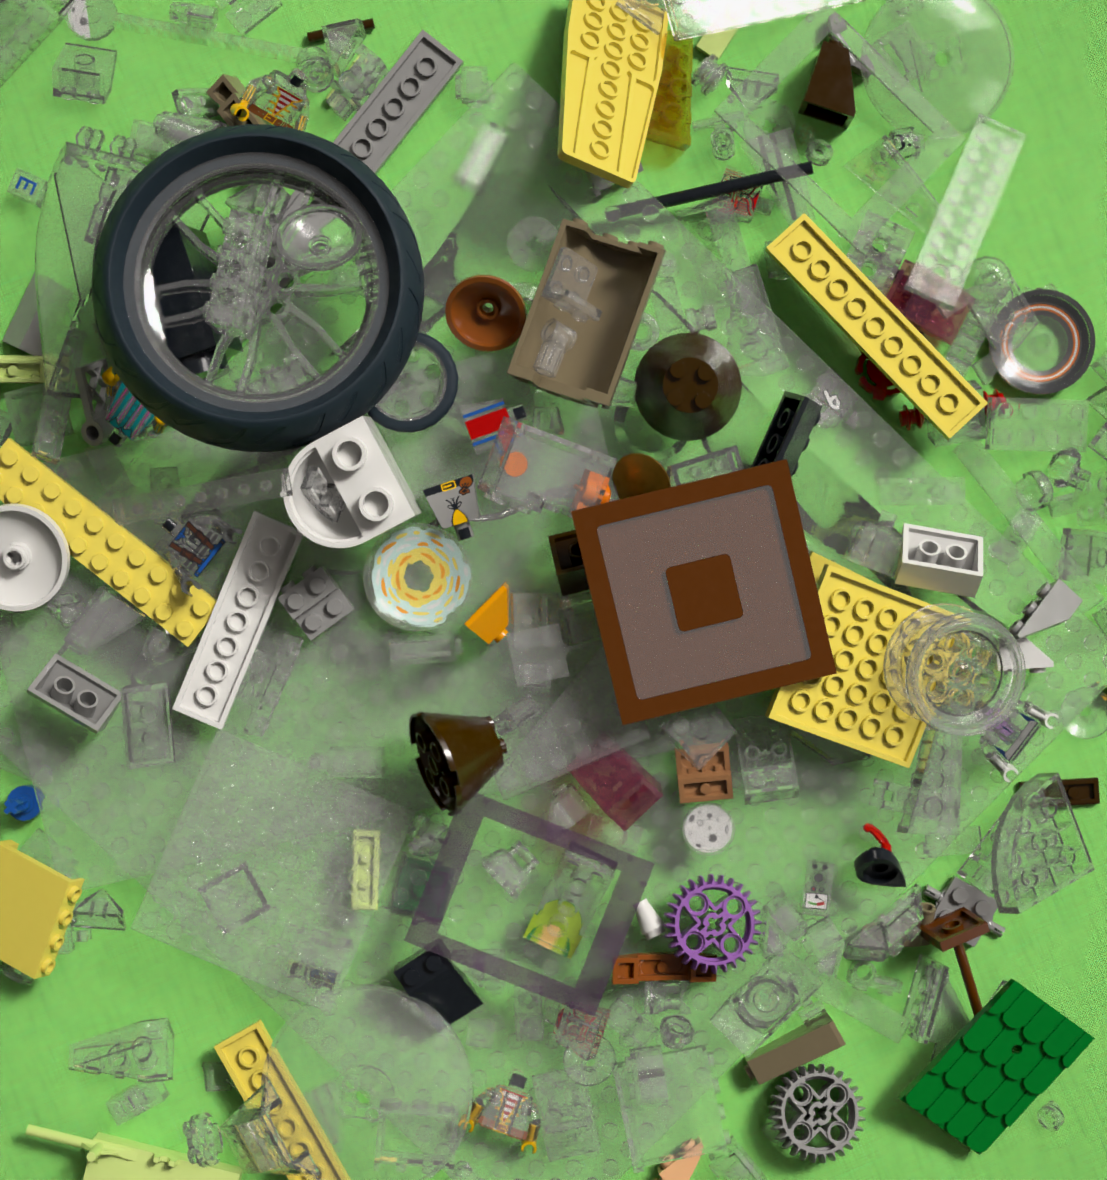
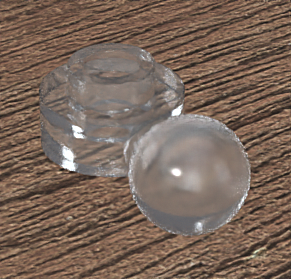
(818, 150)

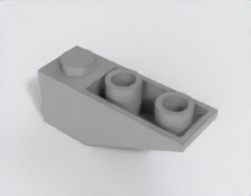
(1052, 607)

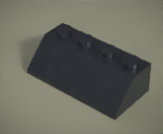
(789, 431)

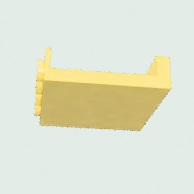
(33, 911)

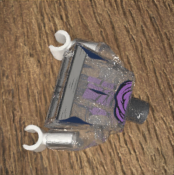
(1008, 739)

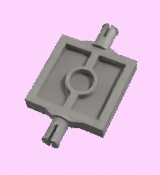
(962, 894)

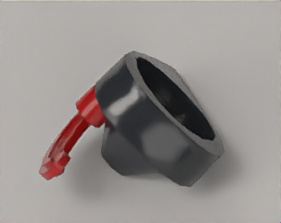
(878, 864)

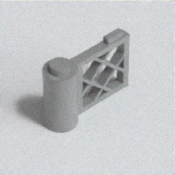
(95, 429)

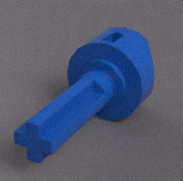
(22, 803)

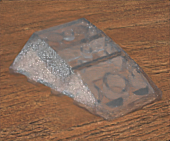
(257, 1142)

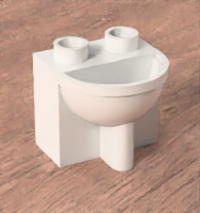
(365, 476)

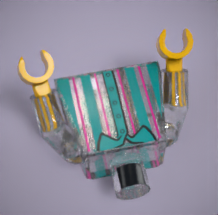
(127, 413)

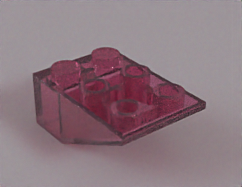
(922, 312)
(620, 787)

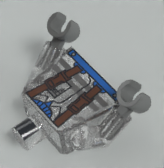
(195, 545)

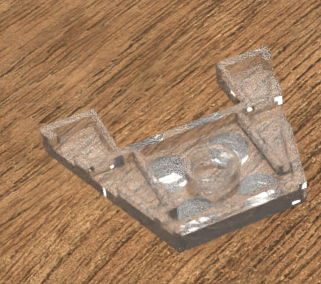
(1003, 318)

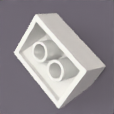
(940, 560)

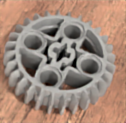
(827, 1111)

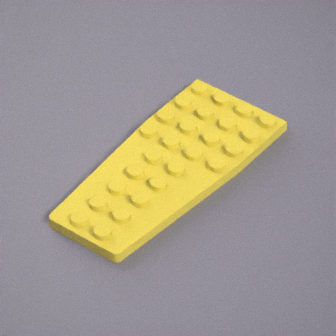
(607, 89)

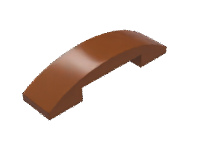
(658, 967)

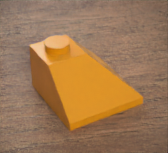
(492, 616)

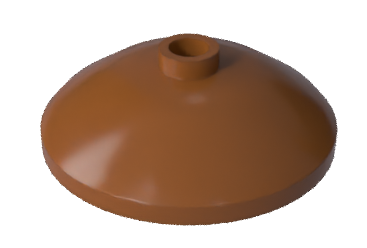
(483, 326)

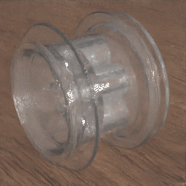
(986, 683)

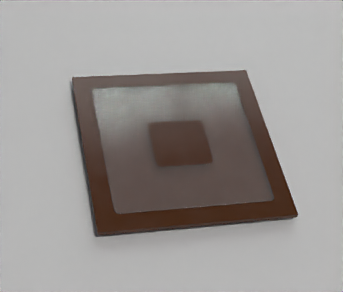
(704, 592)

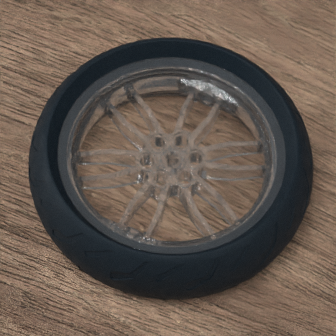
(130, 307)

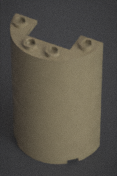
(620, 290)

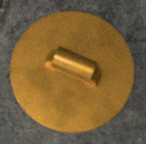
(639, 475)

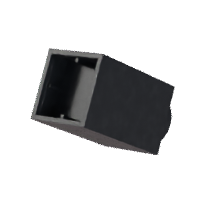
(194, 342)

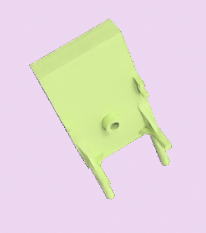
(127, 1159)

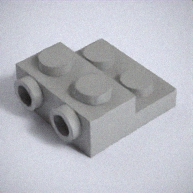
(315, 601)

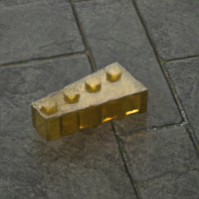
(672, 105)

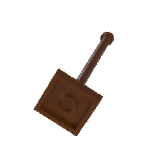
(951, 932)

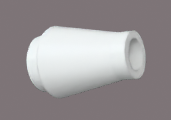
(649, 920)

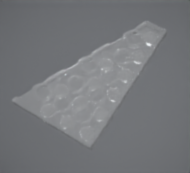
(572, 733)

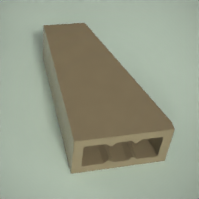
(794, 1049)

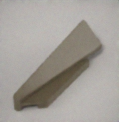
(227, 92)

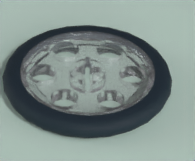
(444, 389)

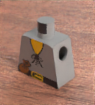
(455, 504)

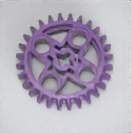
(724, 921)

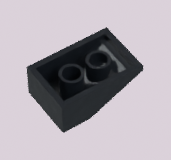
(438, 984)

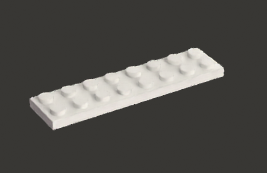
(238, 620)

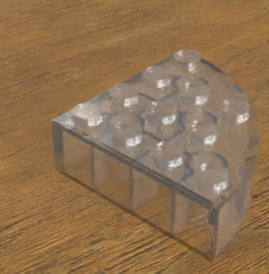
(1036, 846)

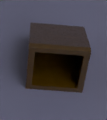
(830, 87)

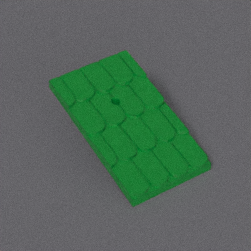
(996, 1066)

